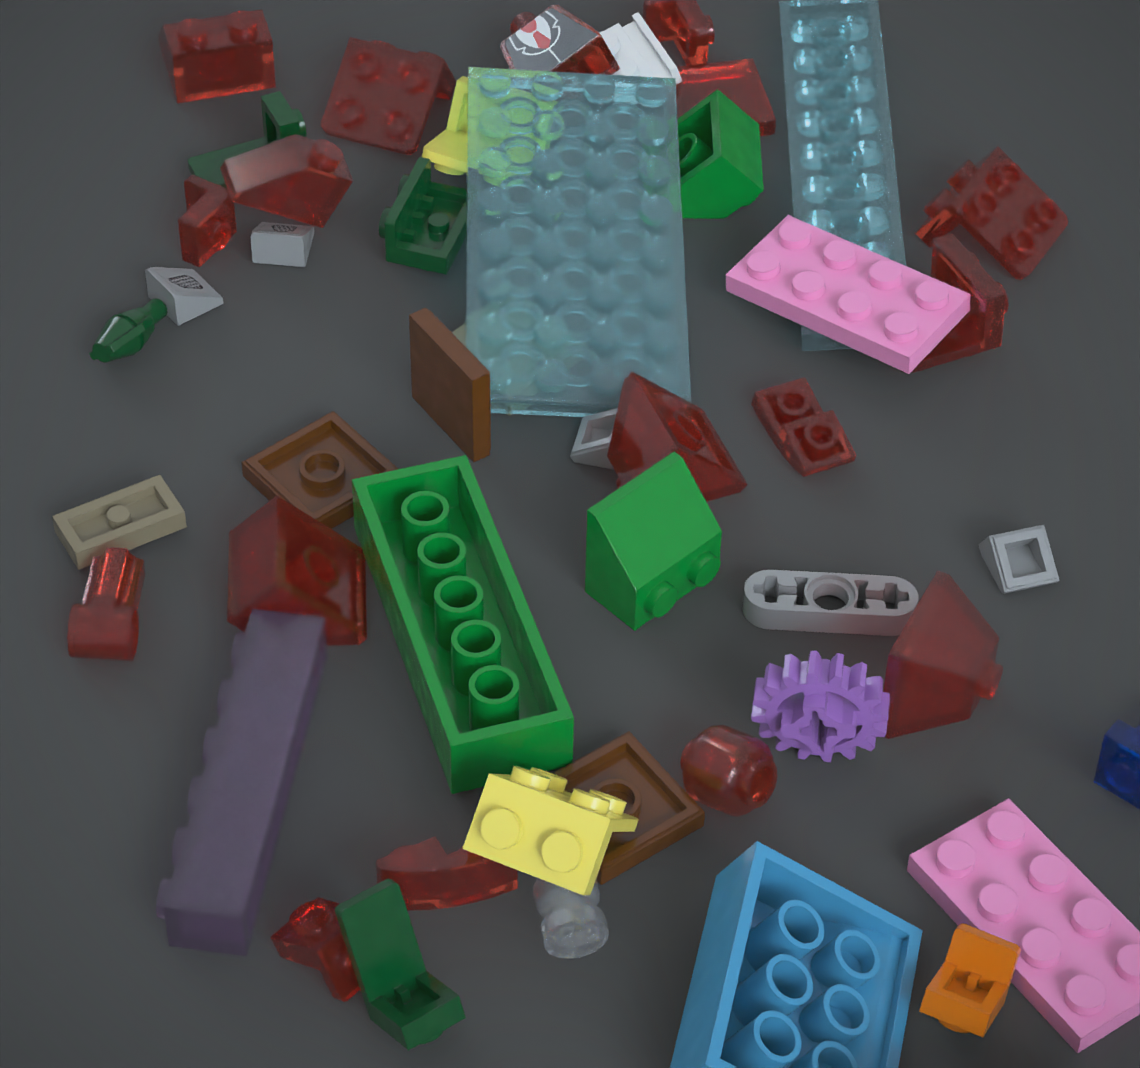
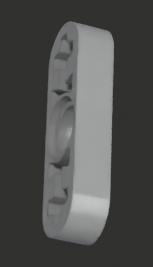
(809, 617)

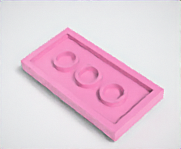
(848, 293)
(1074, 944)

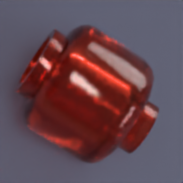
(728, 770)

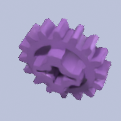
(820, 706)

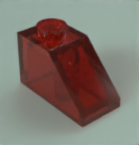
(290, 179)

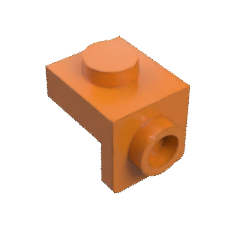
(971, 981)

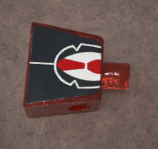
(556, 44)

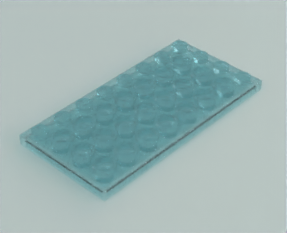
(573, 238)

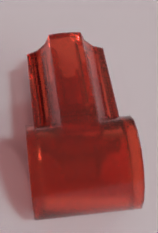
(108, 617)

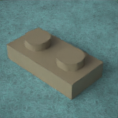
(119, 520)

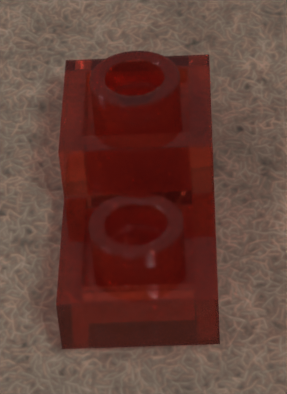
(800, 428)
(439, 880)

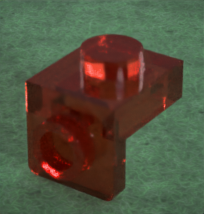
(683, 24)
(208, 220)
(316, 941)

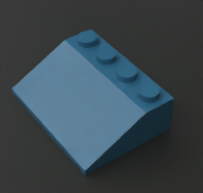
(795, 973)

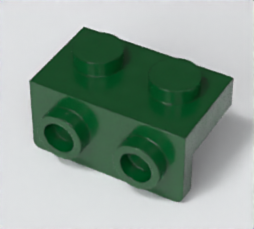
(425, 222)

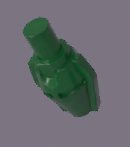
(127, 332)

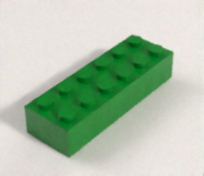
(461, 623)

